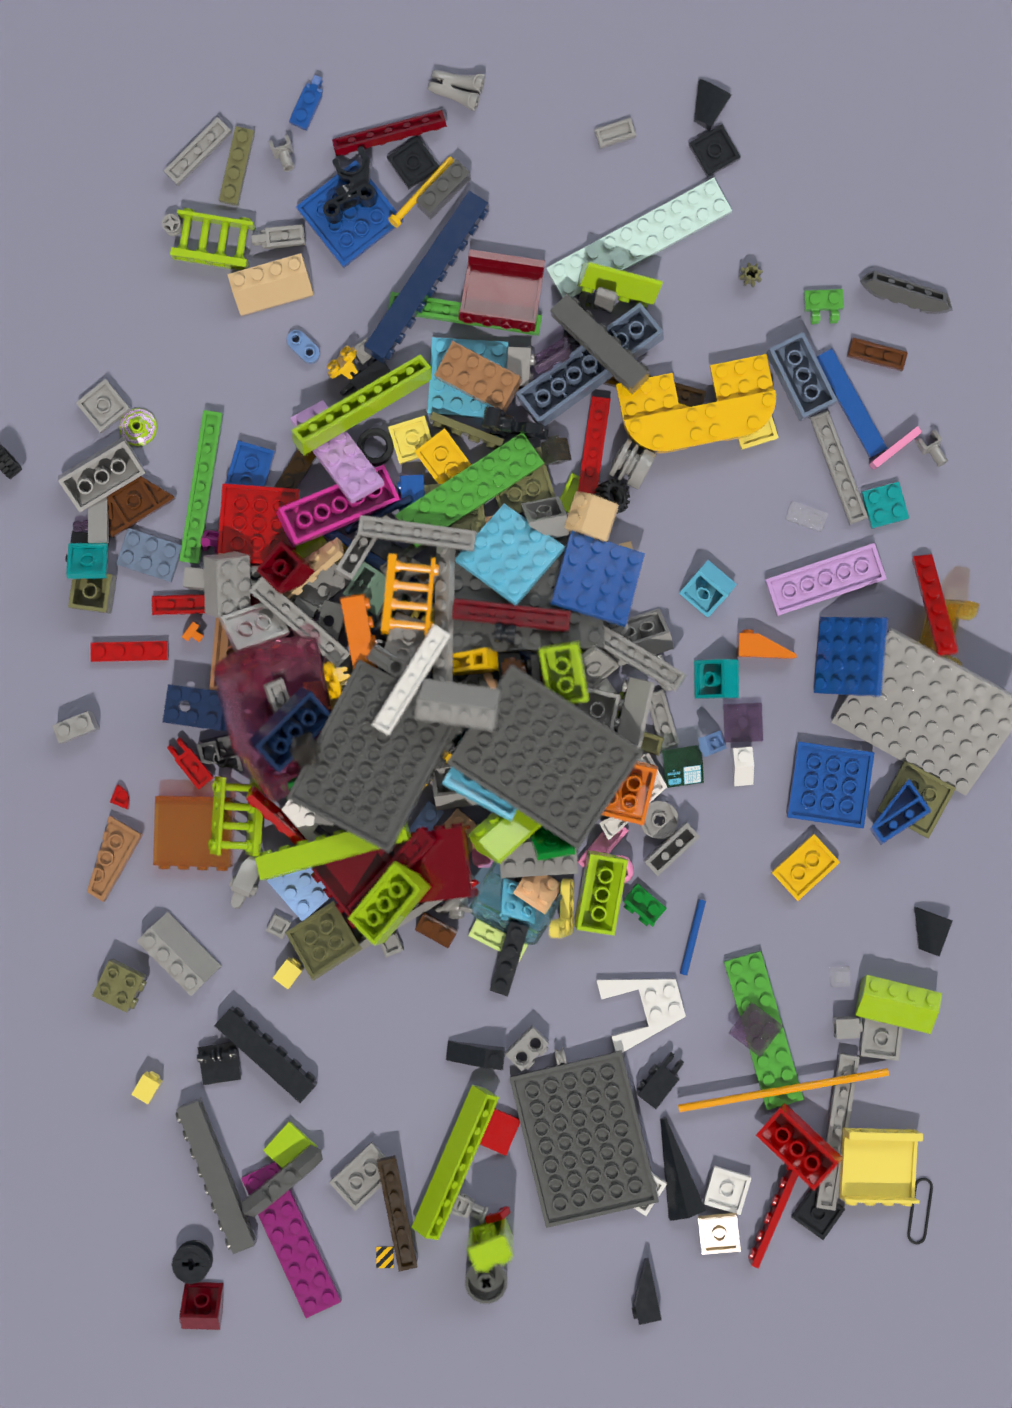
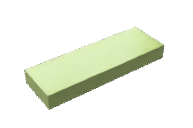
(490, 935)

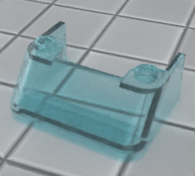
(487, 908)

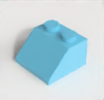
(708, 588)

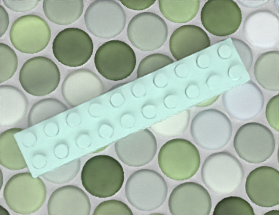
(644, 235)

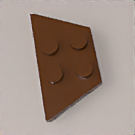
(134, 504)

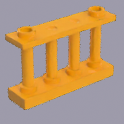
(393, 584)

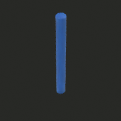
(692, 937)

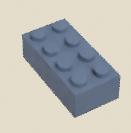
(801, 376)

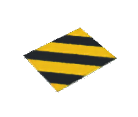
(384, 1257)

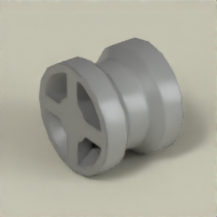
(169, 221)

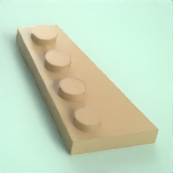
(320, 560)

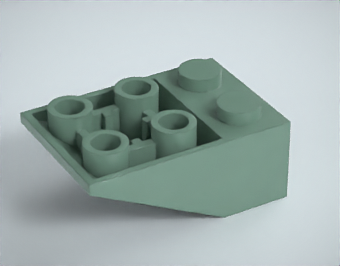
(372, 584)

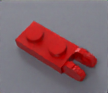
(191, 765)

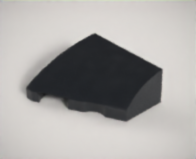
(709, 103)
(219, 752)
(931, 931)

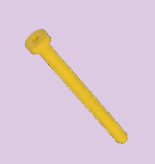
(396, 219)

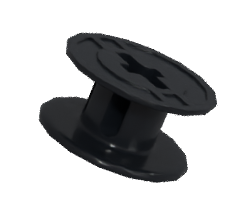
(183, 1267)

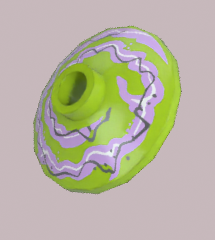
(147, 429)

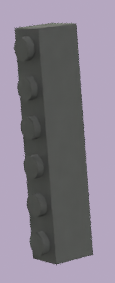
(600, 344)

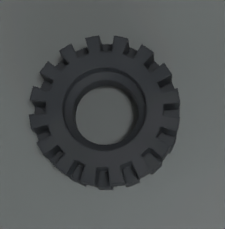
(8, 464)
(618, 492)

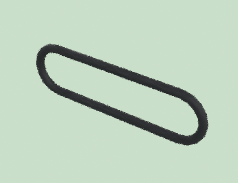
(928, 1212)

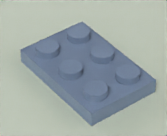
(149, 555)

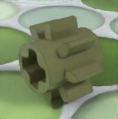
(753, 270)

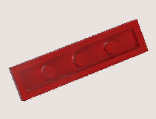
(129, 651)
(273, 813)

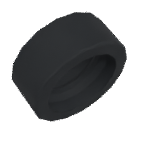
(389, 445)

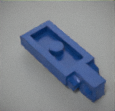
(307, 104)

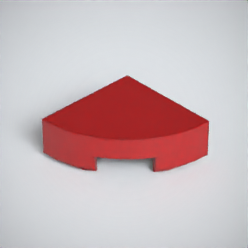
(120, 797)
(504, 1212)

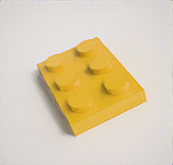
(442, 457)
(805, 867)

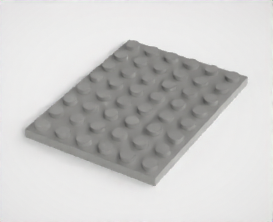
(931, 714)

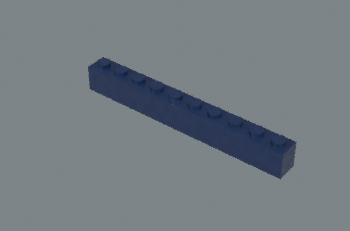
(426, 277)

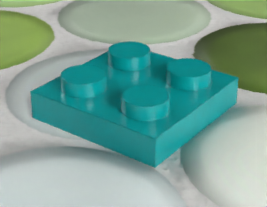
(885, 505)
(87, 560)

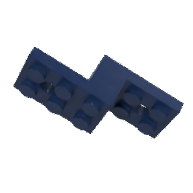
(204, 708)

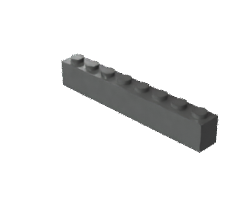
(216, 1176)

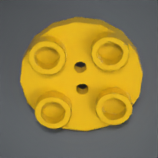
(343, 363)
(335, 679)

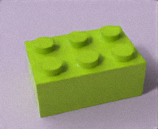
(565, 671)

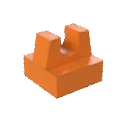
(192, 632)

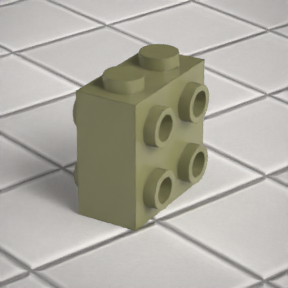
(120, 985)

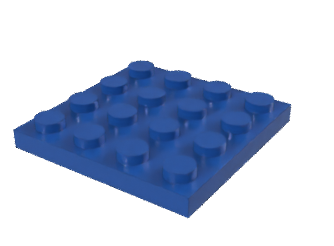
(359, 226)
(598, 578)
(850, 656)
(830, 784)

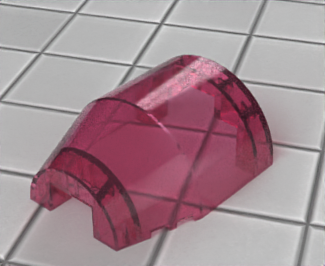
(246, 705)

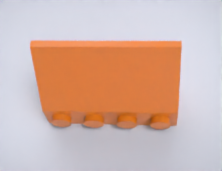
(634, 795)

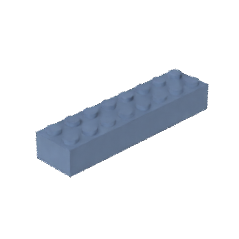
(581, 374)

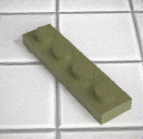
(236, 166)
(458, 428)

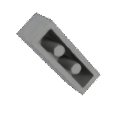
(354, 556)
(671, 848)

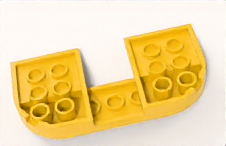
(741, 408)

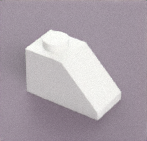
(742, 766)

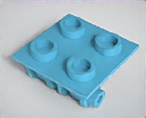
(514, 906)

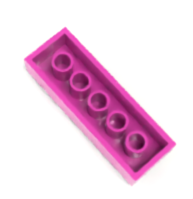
(332, 510)

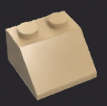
(591, 516)

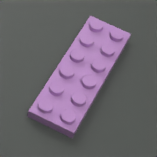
(343, 460)
(825, 579)

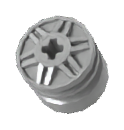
(632, 464)

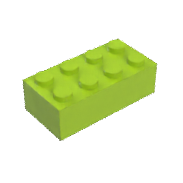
(490, 1244)

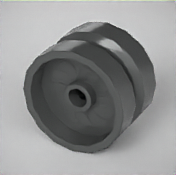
(485, 1290)

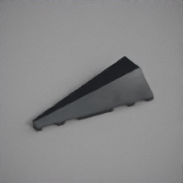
(681, 1191)

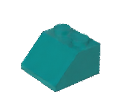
(716, 678)

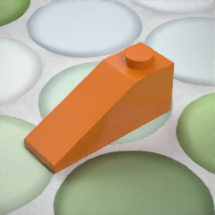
(755, 645)

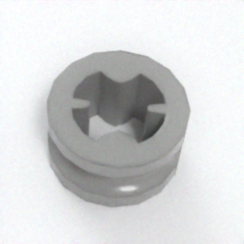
(560, 1056)

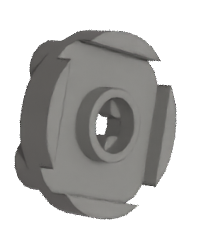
(669, 823)

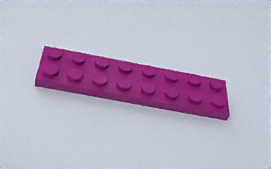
(295, 1247)

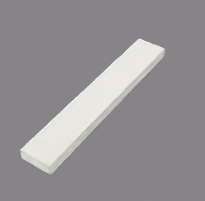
(411, 679)

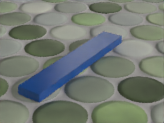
(851, 404)

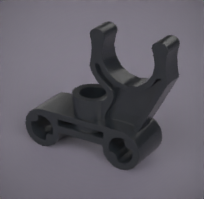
(353, 193)
(501, 424)

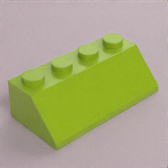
(624, 284)
(500, 837)
(600, 893)
(389, 903)
(898, 1004)

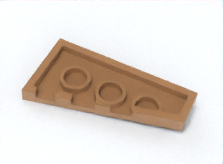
(115, 852)

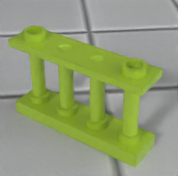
(201, 256)
(253, 826)

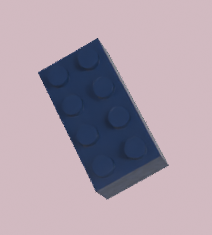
(298, 716)

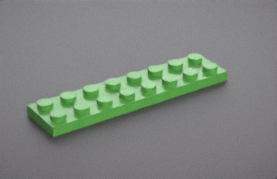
(474, 485)
(775, 1066)

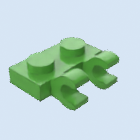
(824, 301)

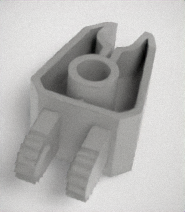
(244, 883)

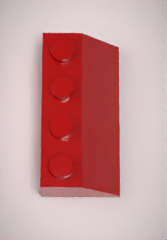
(799, 1146)

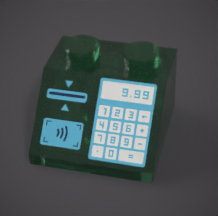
(682, 766)

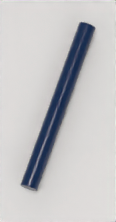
(383, 512)

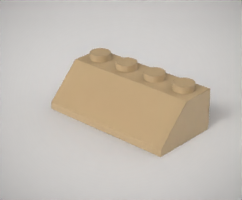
(270, 284)

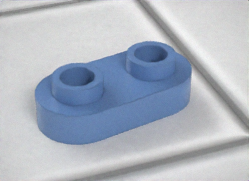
(302, 346)

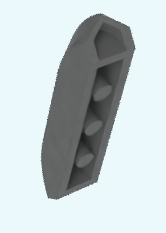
(906, 293)
(282, 1181)

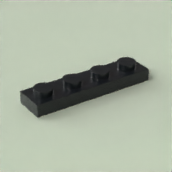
(509, 957)

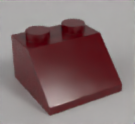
(285, 568)
(202, 1306)

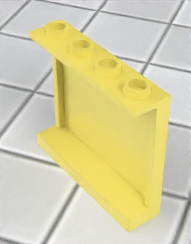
(879, 1166)

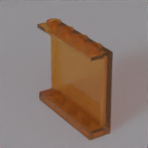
(183, 833)

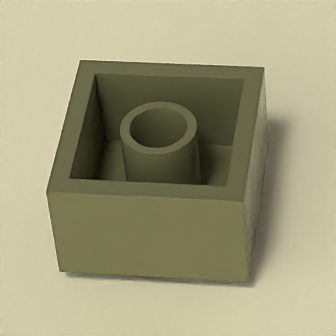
(93, 594)

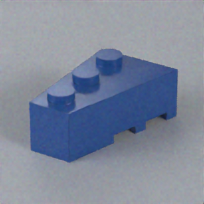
(900, 814)

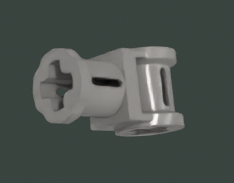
(468, 1208)

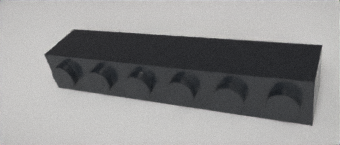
(266, 1054)

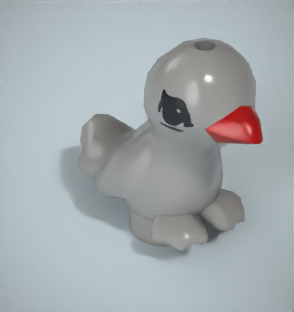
(456, 907)

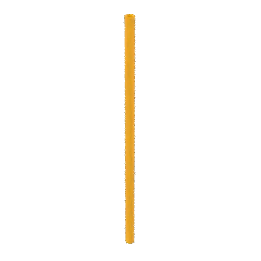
(783, 1090)

